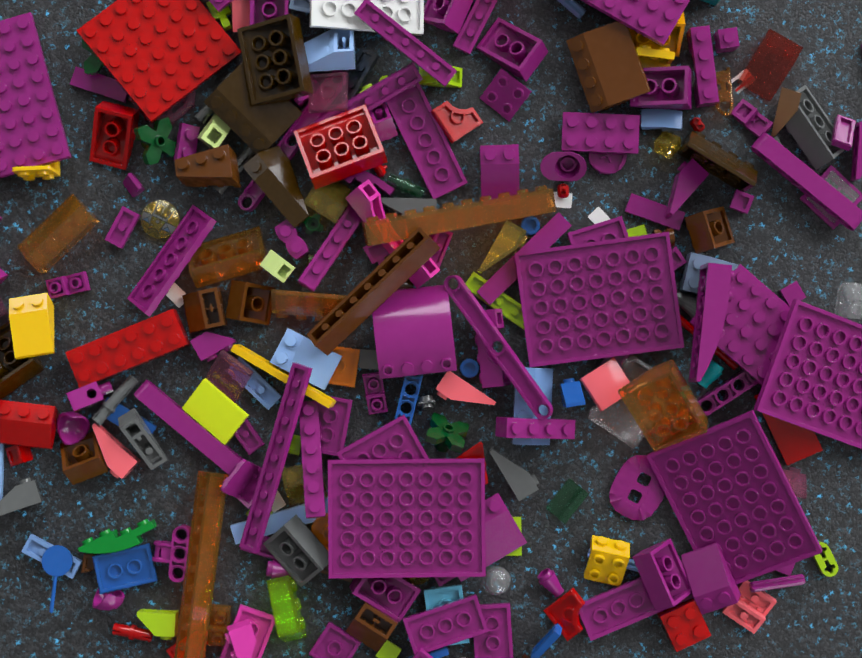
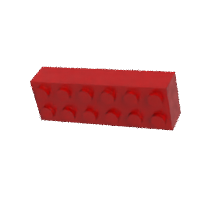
(128, 348)

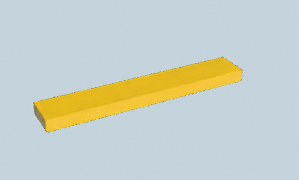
(280, 374)

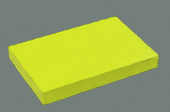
(215, 411)

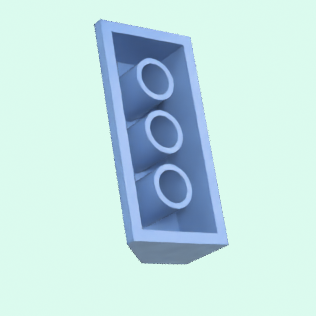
(544, 380)

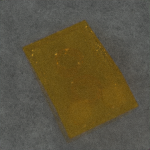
(506, 243)

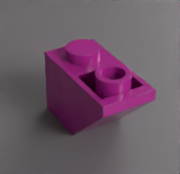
(209, 344)

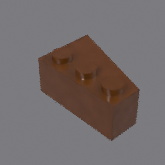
(210, 168)

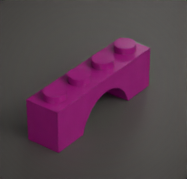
(704, 68)
(491, 372)
(535, 428)

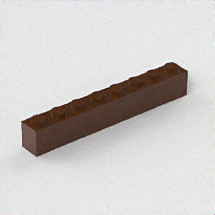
(373, 291)

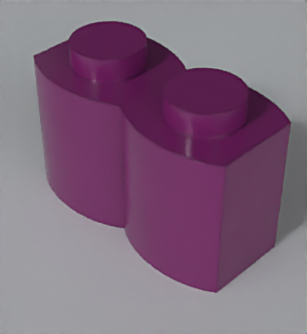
(289, 235)

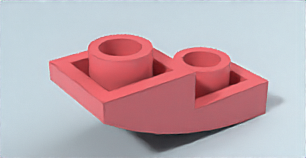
(240, 14)

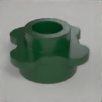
(317, 227)

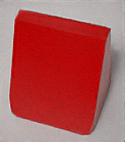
(18, 454)

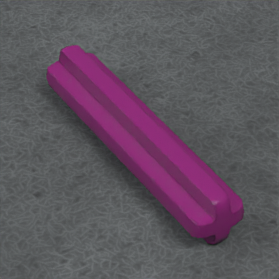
(777, 583)

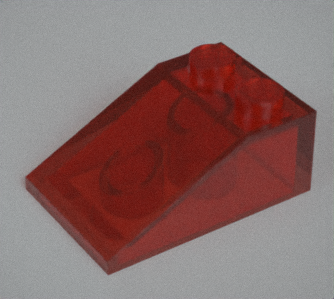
(769, 64)

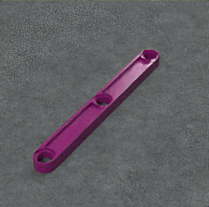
(253, 190)
(506, 358)

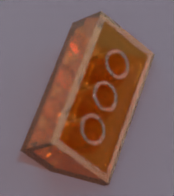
(57, 234)
(228, 257)
(303, 304)

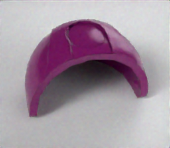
(72, 427)
(108, 601)

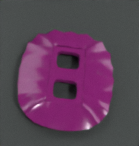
(627, 480)

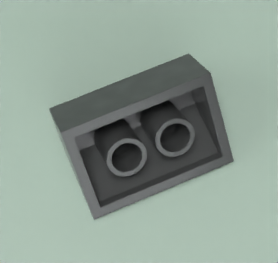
(298, 550)

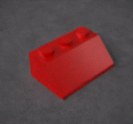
(27, 424)

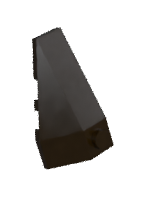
(276, 178)

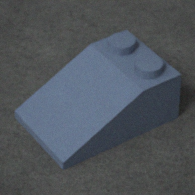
(691, 271)

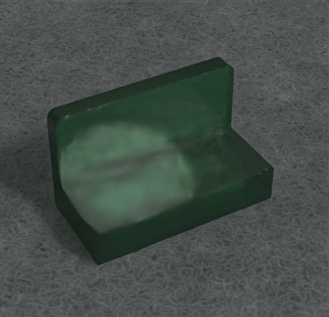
(567, 500)

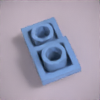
(661, 119)

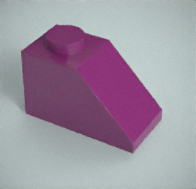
(383, 122)

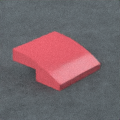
(604, 383)
(751, 608)

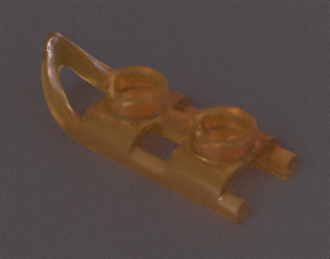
(725, 95)

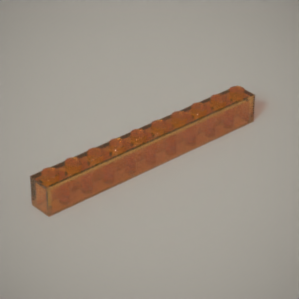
(459, 216)
(201, 566)

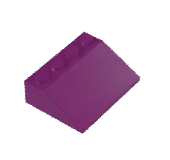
(501, 531)

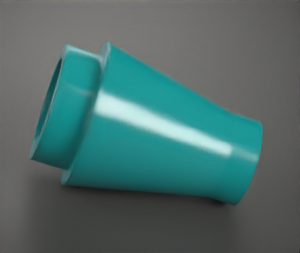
(712, 373)

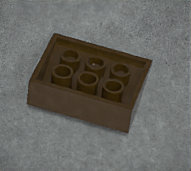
(275, 60)
(255, 124)
(719, 162)
(12, 371)

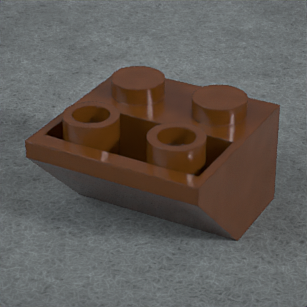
(204, 309)
(371, 626)

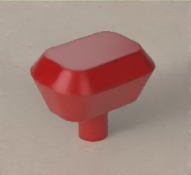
(697, 124)
(380, 170)
(563, 190)

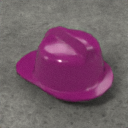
(563, 166)

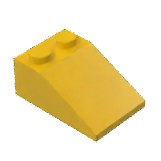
(32, 325)

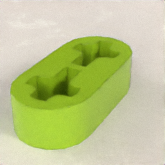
(828, 556)

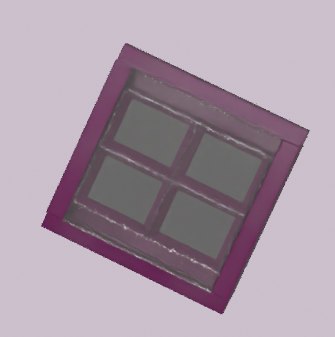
(840, 183)

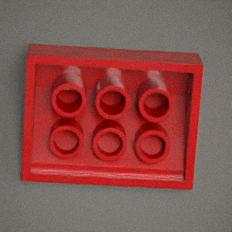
(340, 146)

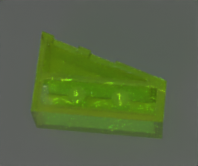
(286, 608)

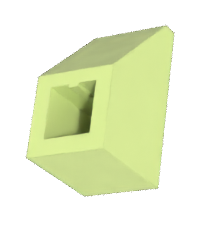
(214, 132)
(277, 266)

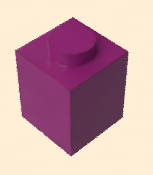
(726, 40)

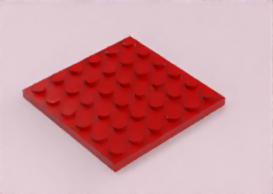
(159, 49)

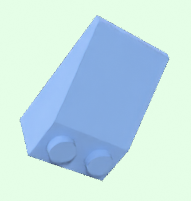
(300, 349)

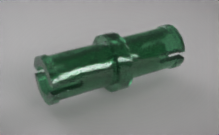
(405, 186)

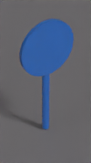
(56, 562)

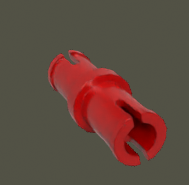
(132, 632)

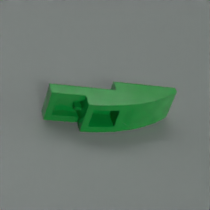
(112, 542)

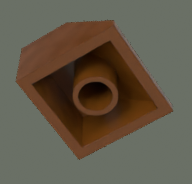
(709, 229)
(249, 302)
(83, 459)

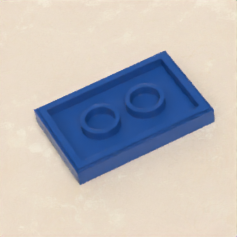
(124, 568)

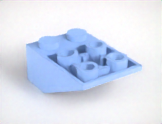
(331, 51)

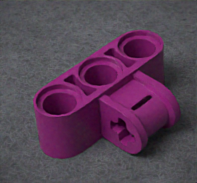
(166, 552)

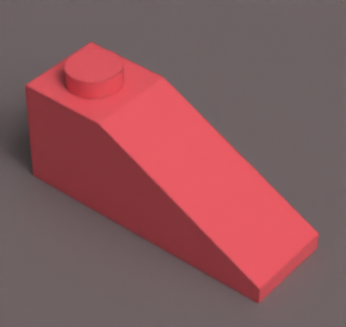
(457, 389)
(116, 455)

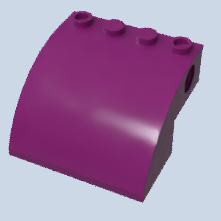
(414, 333)

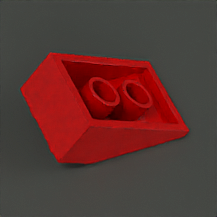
(113, 134)

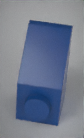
(571, 393)

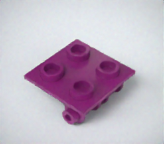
(505, 94)

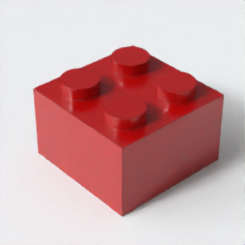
(684, 625)

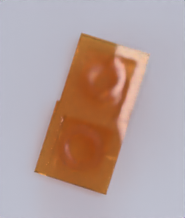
(219, 621)

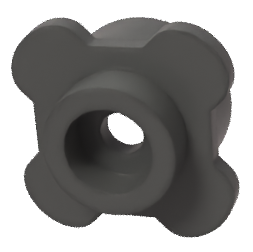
(426, 402)

